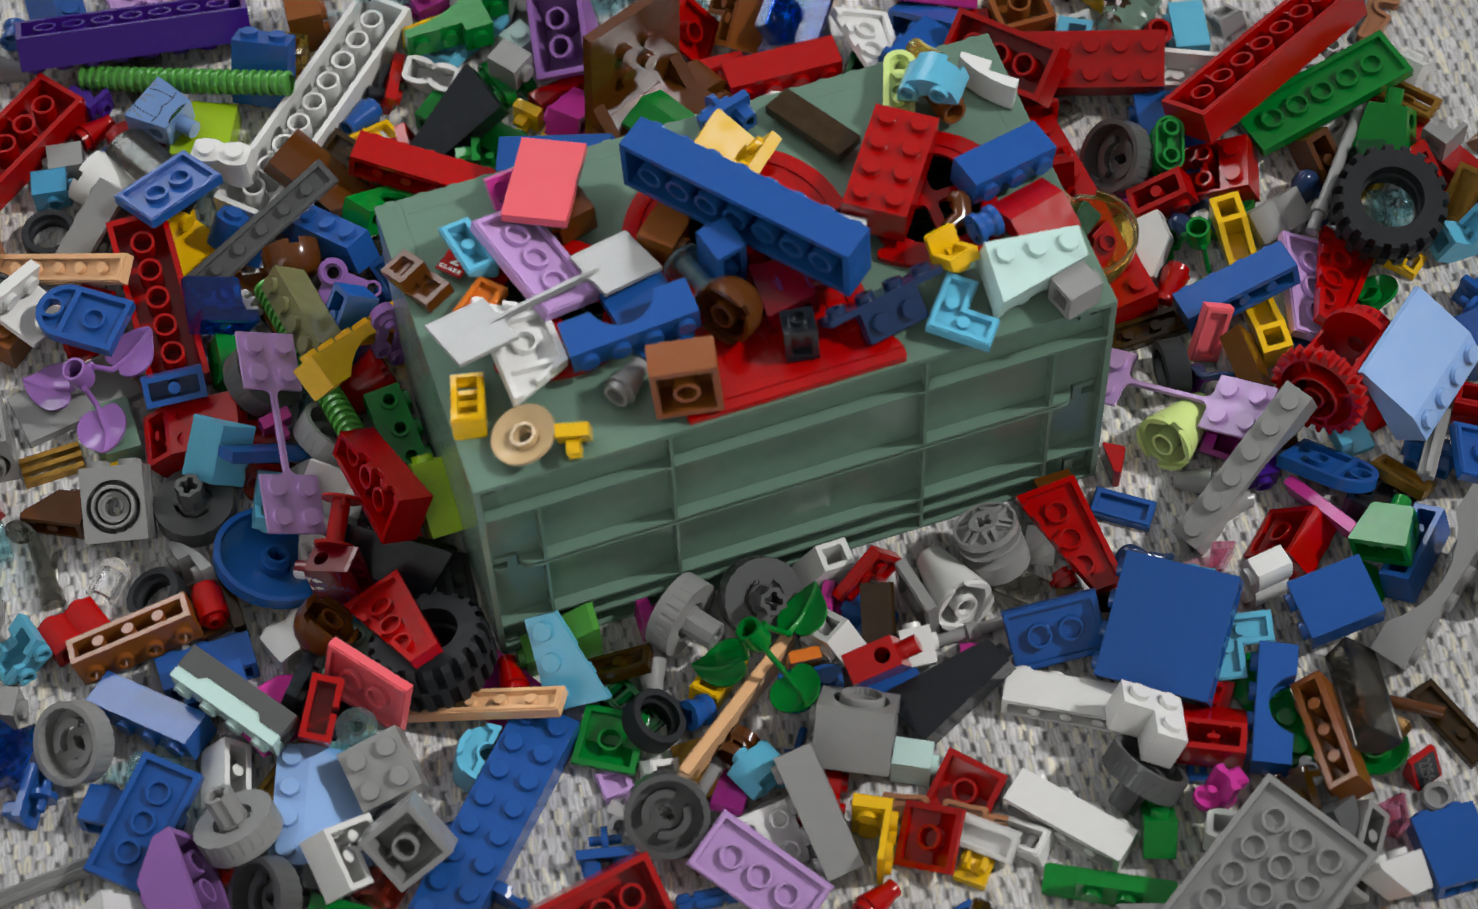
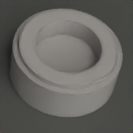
(1436, 795)

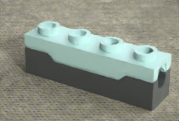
(234, 700)

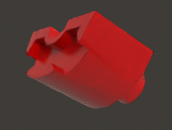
(1102, 241)

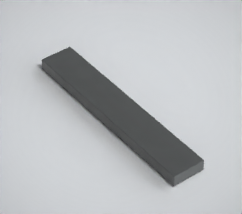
(268, 222)

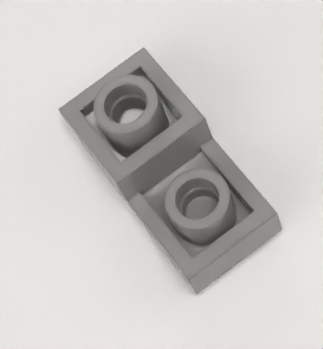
(189, 563)

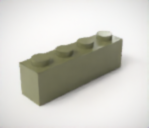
(299, 307)

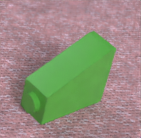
(583, 625)

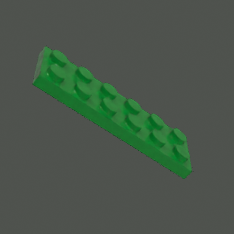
(1325, 92)

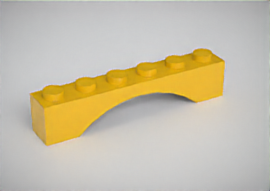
(1236, 243)
(332, 365)

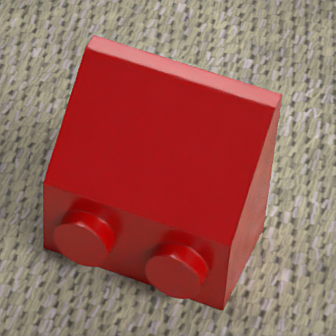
(1300, 531)

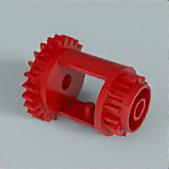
(1331, 365)

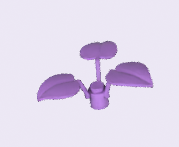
(53, 387)

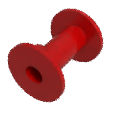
(337, 518)

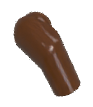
(961, 207)

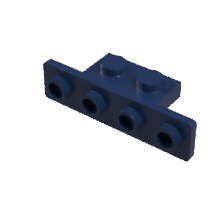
(887, 308)

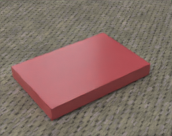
(544, 182)
(369, 684)

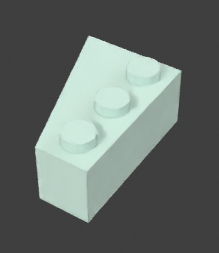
(1024, 264)

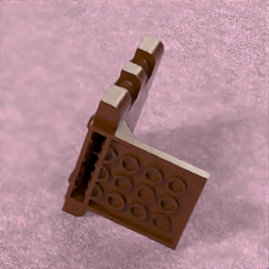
(637, 56)

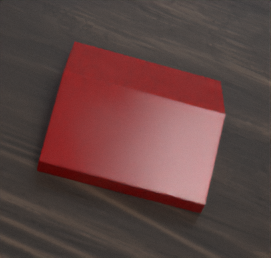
(697, 30)
(1036, 209)
(966, 781)
(929, 837)

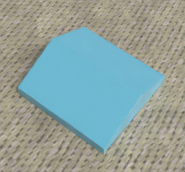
(203, 446)

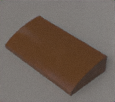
(299, 154)
(1247, 361)

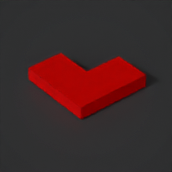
(874, 565)

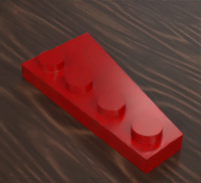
(1338, 275)
(1072, 529)
(396, 619)

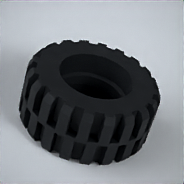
(1402, 170)
(465, 660)

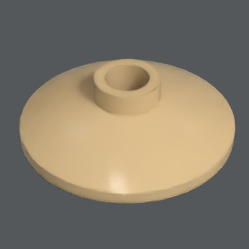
(518, 425)

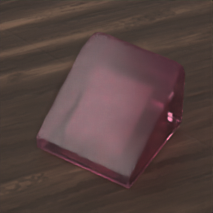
(1221, 554)
(1399, 819)

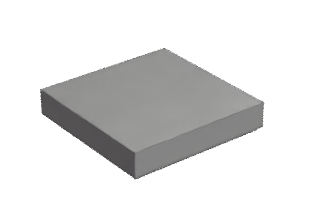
(916, 596)

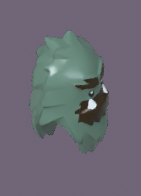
(1127, 14)

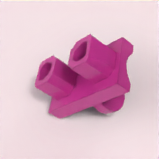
(1220, 788)

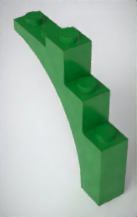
(463, 23)

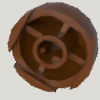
(298, 255)
(730, 308)
(319, 622)

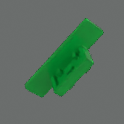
(1103, 886)

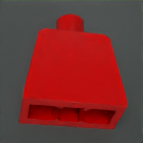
(870, 664)

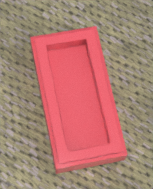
(1211, 324)

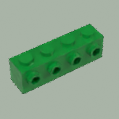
(393, 421)

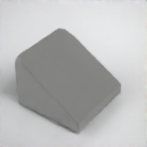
(1226, 20)

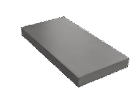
(45, 425)

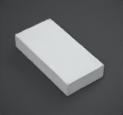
(989, 839)

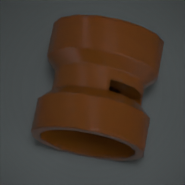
(739, 737)

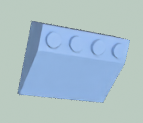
(1418, 366)
(311, 797)

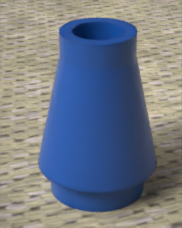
(362, 115)

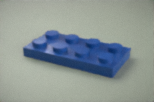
(151, 801)

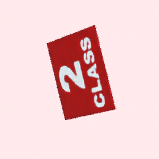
(450, 265)

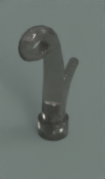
(51, 594)

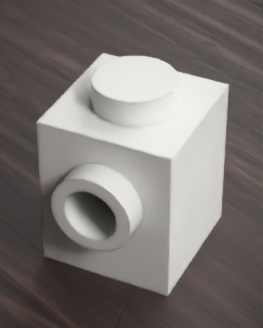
(928, 640)

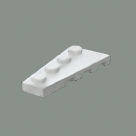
(865, 31)

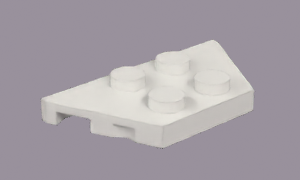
(530, 359)

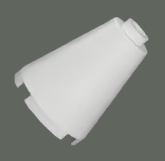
(97, 166)
(954, 588)

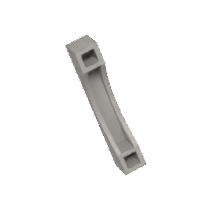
(1265, 438)
(1406, 634)

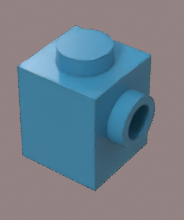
(50, 188)

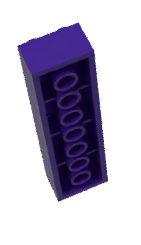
(127, 33)

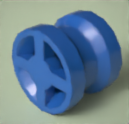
(7, 39)
(984, 224)
(699, 711)

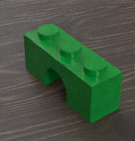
(360, 206)

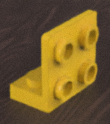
(735, 142)
(190, 240)
(872, 818)

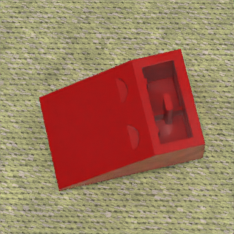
(1233, 172)
(170, 426)

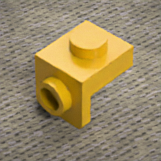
(948, 251)

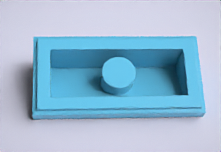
(468, 250)

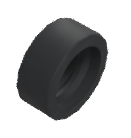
(39, 222)
(1172, 364)
(150, 583)
(640, 733)

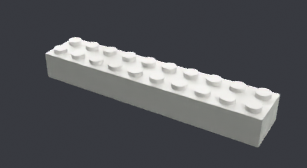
(324, 91)

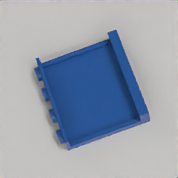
(1168, 626)

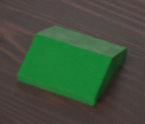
(656, 107)
(604, 744)

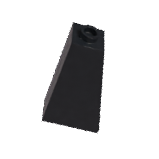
(463, 112)
(417, 560)
(951, 690)

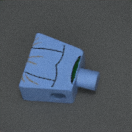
(163, 113)

